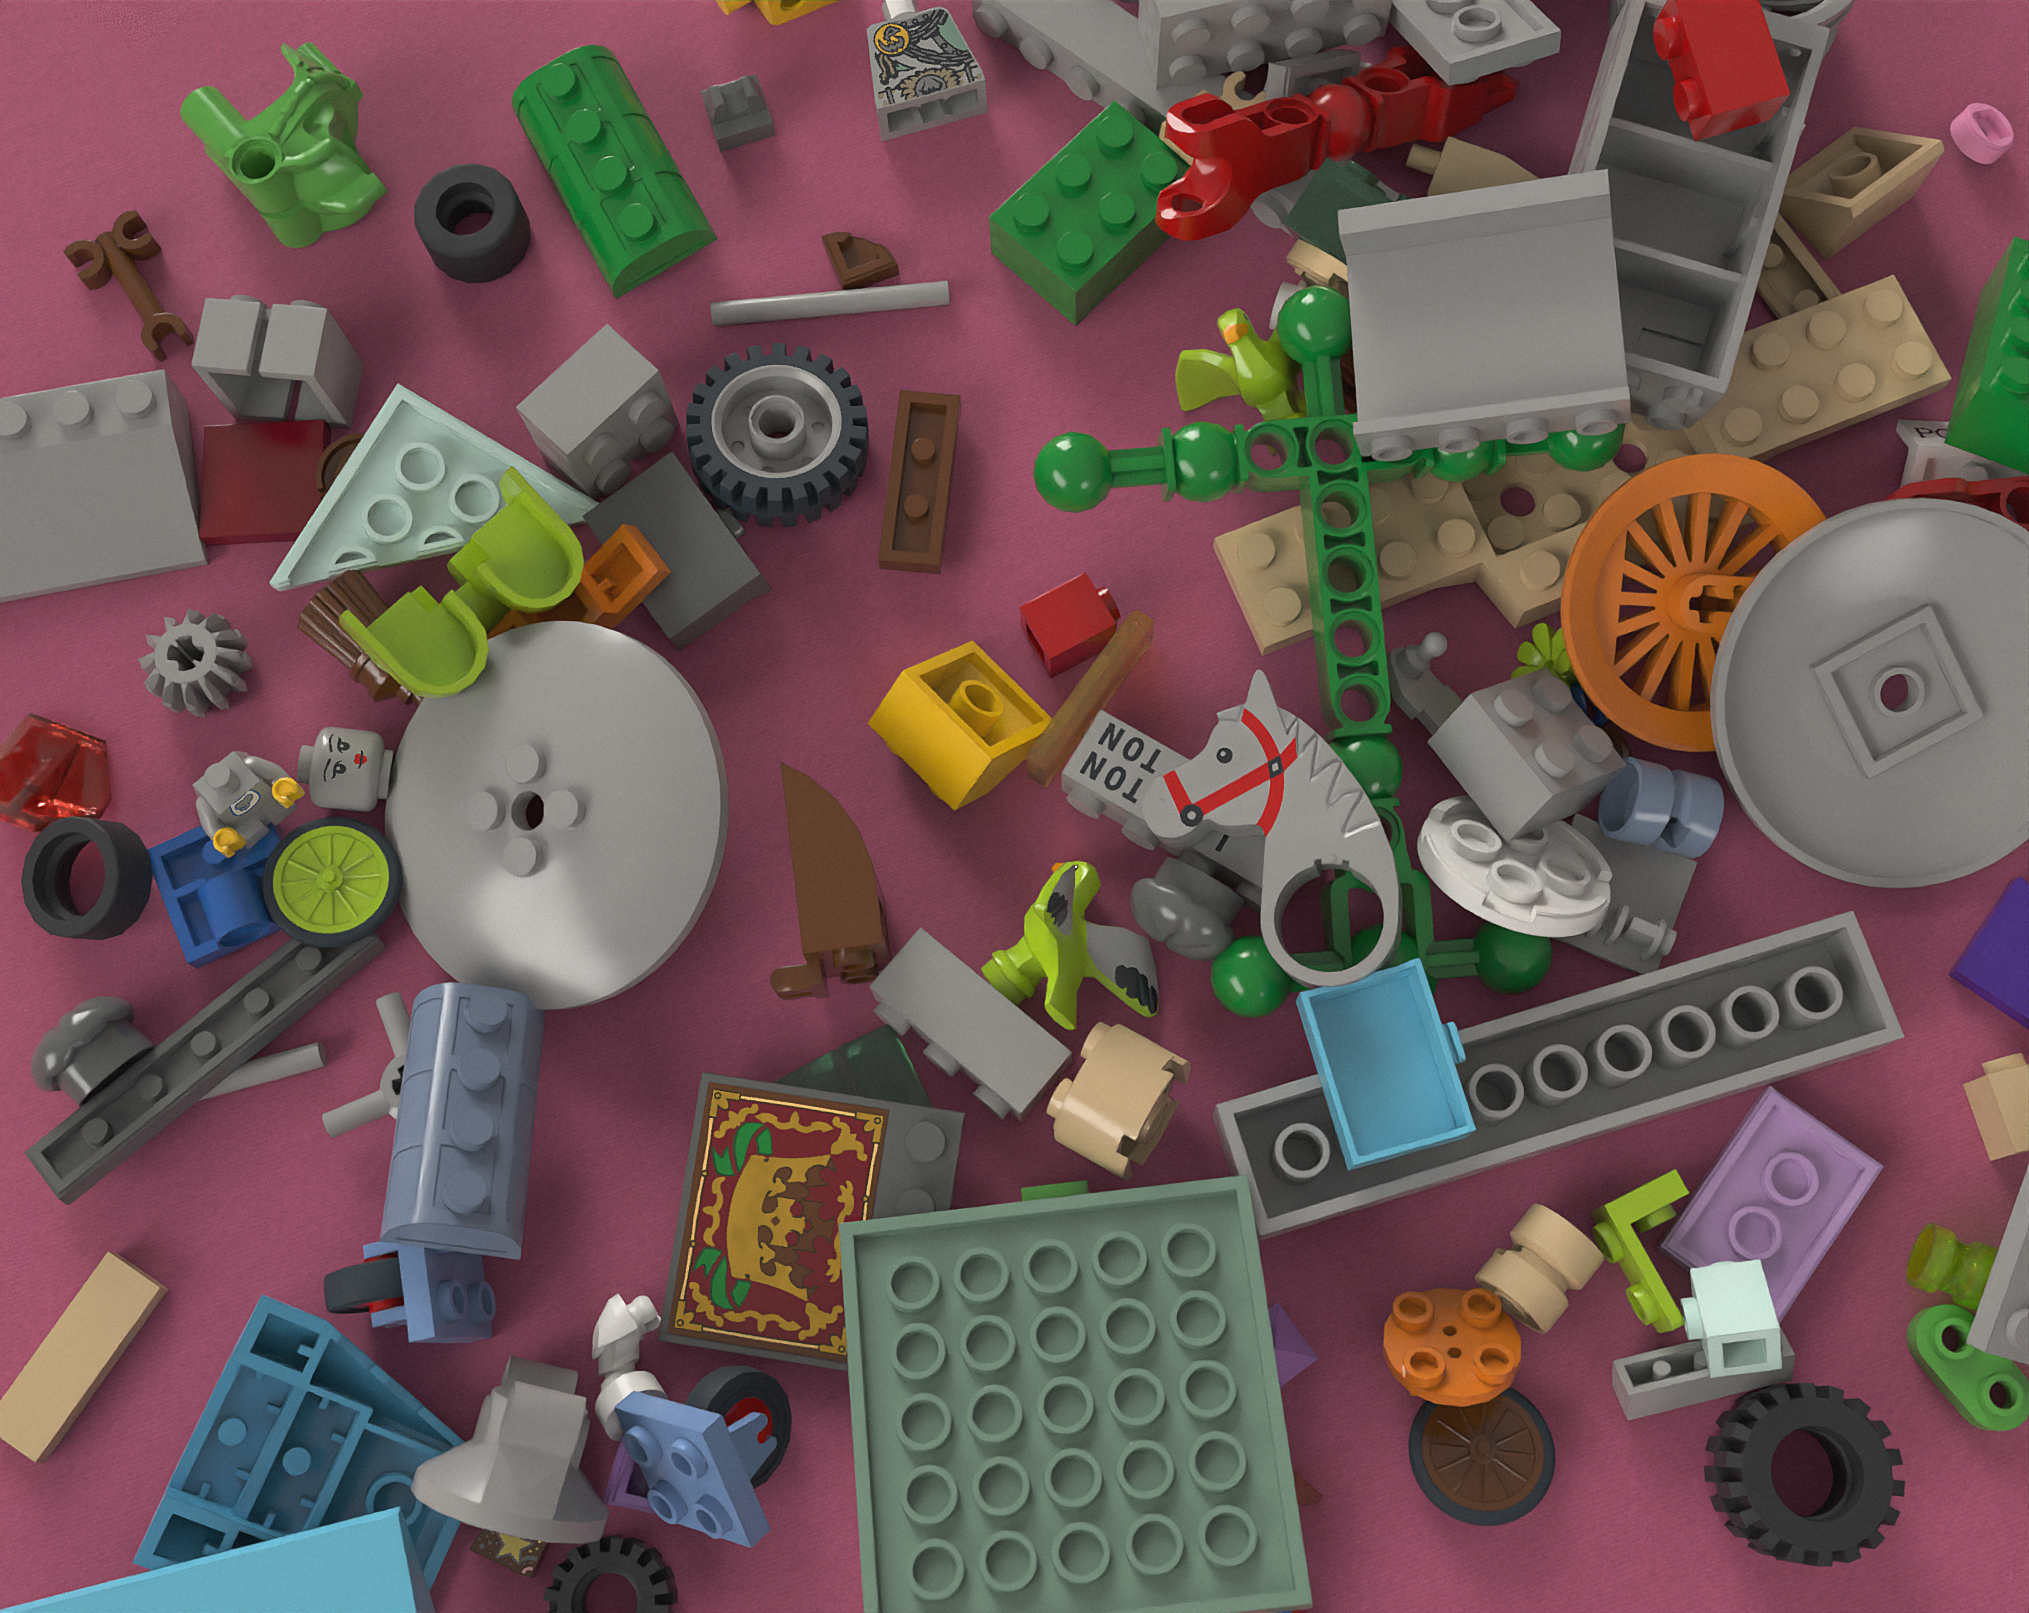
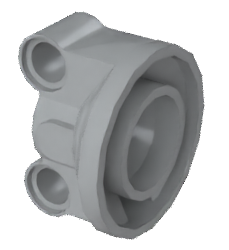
(522, 1462)

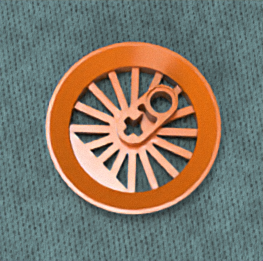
(1685, 570)

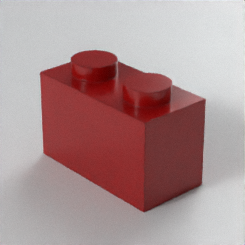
(1720, 64)

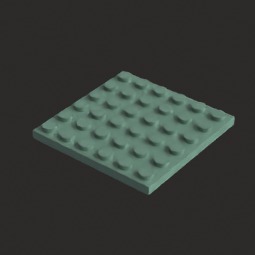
(1070, 1408)

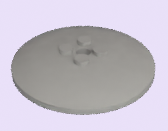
(1800, 679)
(625, 830)

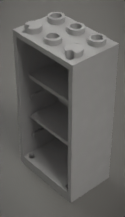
(1687, 211)

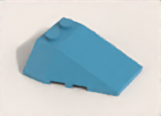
(297, 1442)

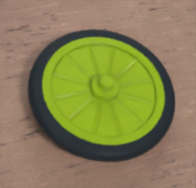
(332, 882)

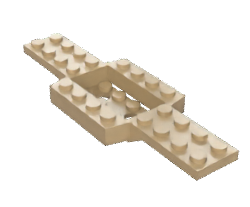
(1430, 533)

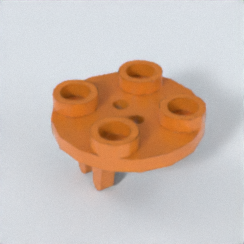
(1481, 1339)

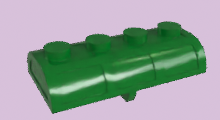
(610, 167)

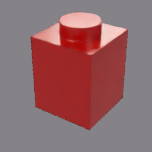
(1069, 623)

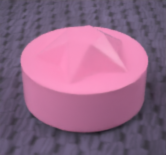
(1982, 133)

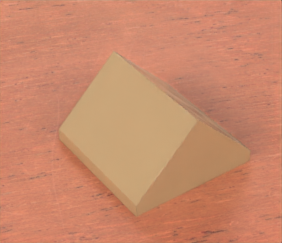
(1855, 185)

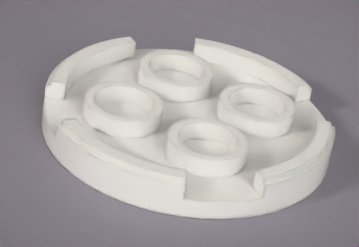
(1534, 885)

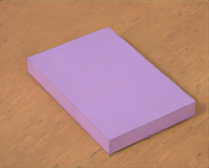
(1773, 1197)

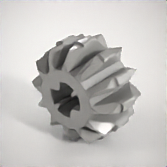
(182, 648)

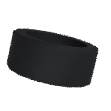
(49, 869)

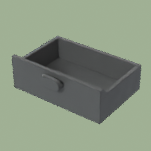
(696, 542)

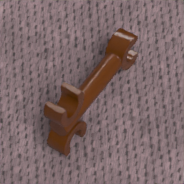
(115, 254)

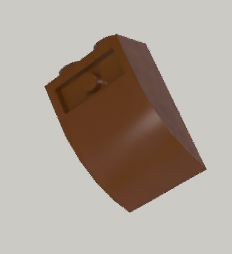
(835, 895)

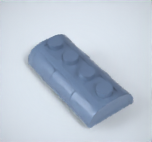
(465, 1121)

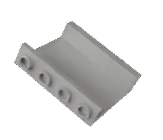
(1485, 316)

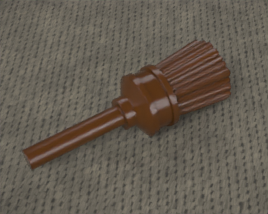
(321, 624)

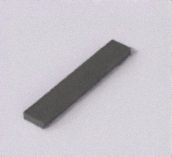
(192, 1062)

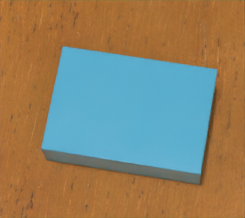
(1386, 1065)

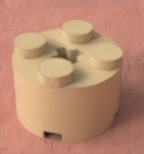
(1117, 1099)

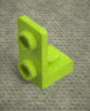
(1618, 1242)

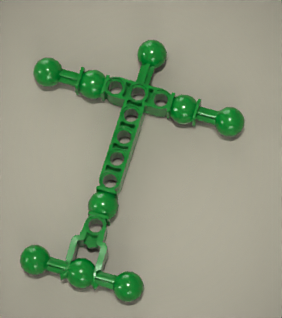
(1207, 463)

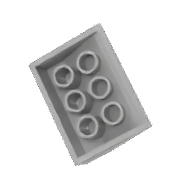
(96, 485)

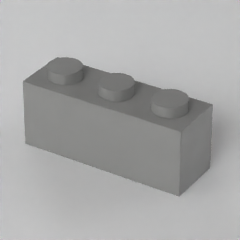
(969, 1027)

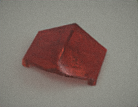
(52, 774)

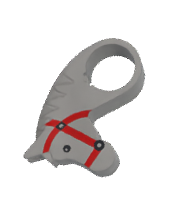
(1284, 783)

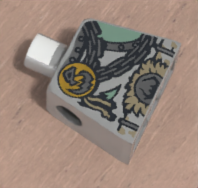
(922, 70)

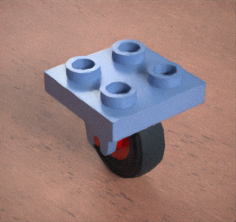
(429, 1289)
(711, 1451)

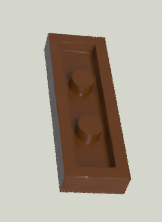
(920, 482)

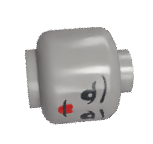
(346, 769)

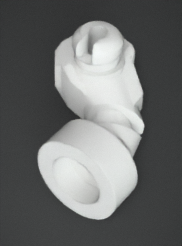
(617, 1349)

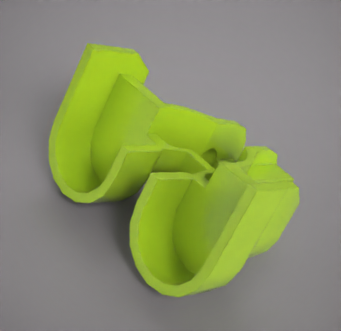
(514, 561)

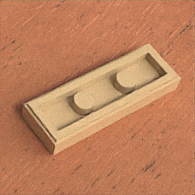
(77, 1356)

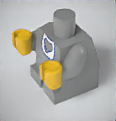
(242, 798)

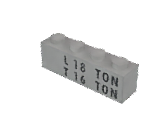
(1111, 777)

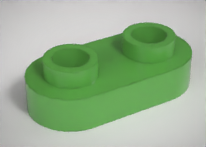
(1967, 1372)

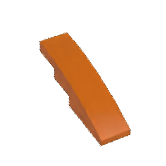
(609, 586)

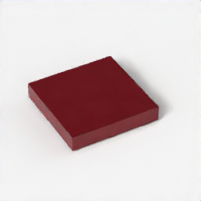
(260, 480)

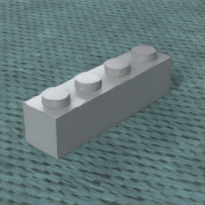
(1681, 1378)

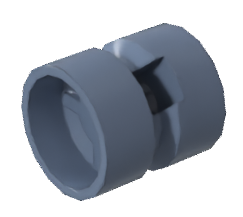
(1662, 808)

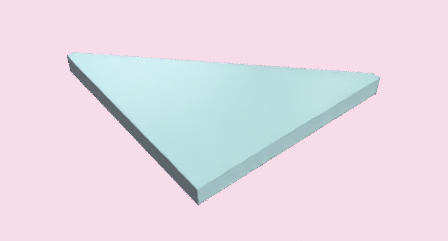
(412, 495)

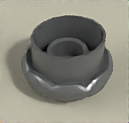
(1186, 910)
(88, 1049)

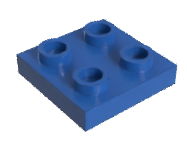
(214, 898)

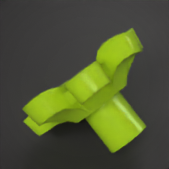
(1546, 652)

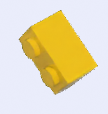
(959, 723)

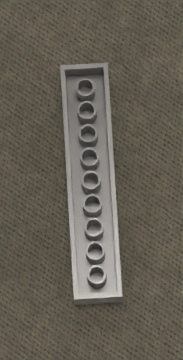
(1584, 1070)

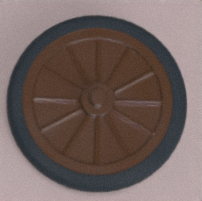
(1483, 1458)

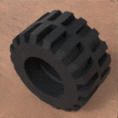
(1858, 1461)

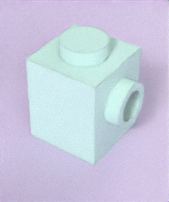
(1733, 1318)

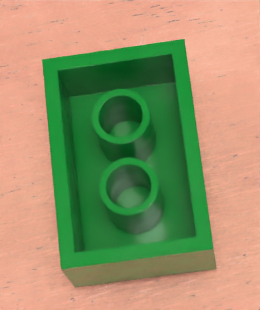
(1088, 213)

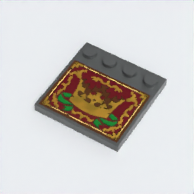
(765, 1203)

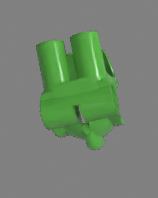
(286, 154)

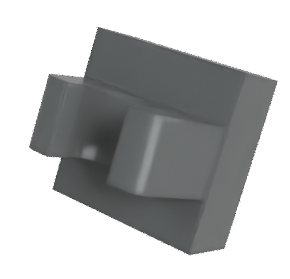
(738, 112)

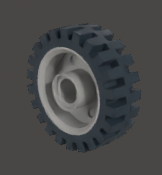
(770, 395)

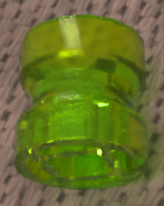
(1950, 1265)

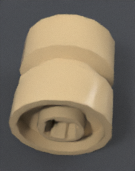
(1540, 1267)

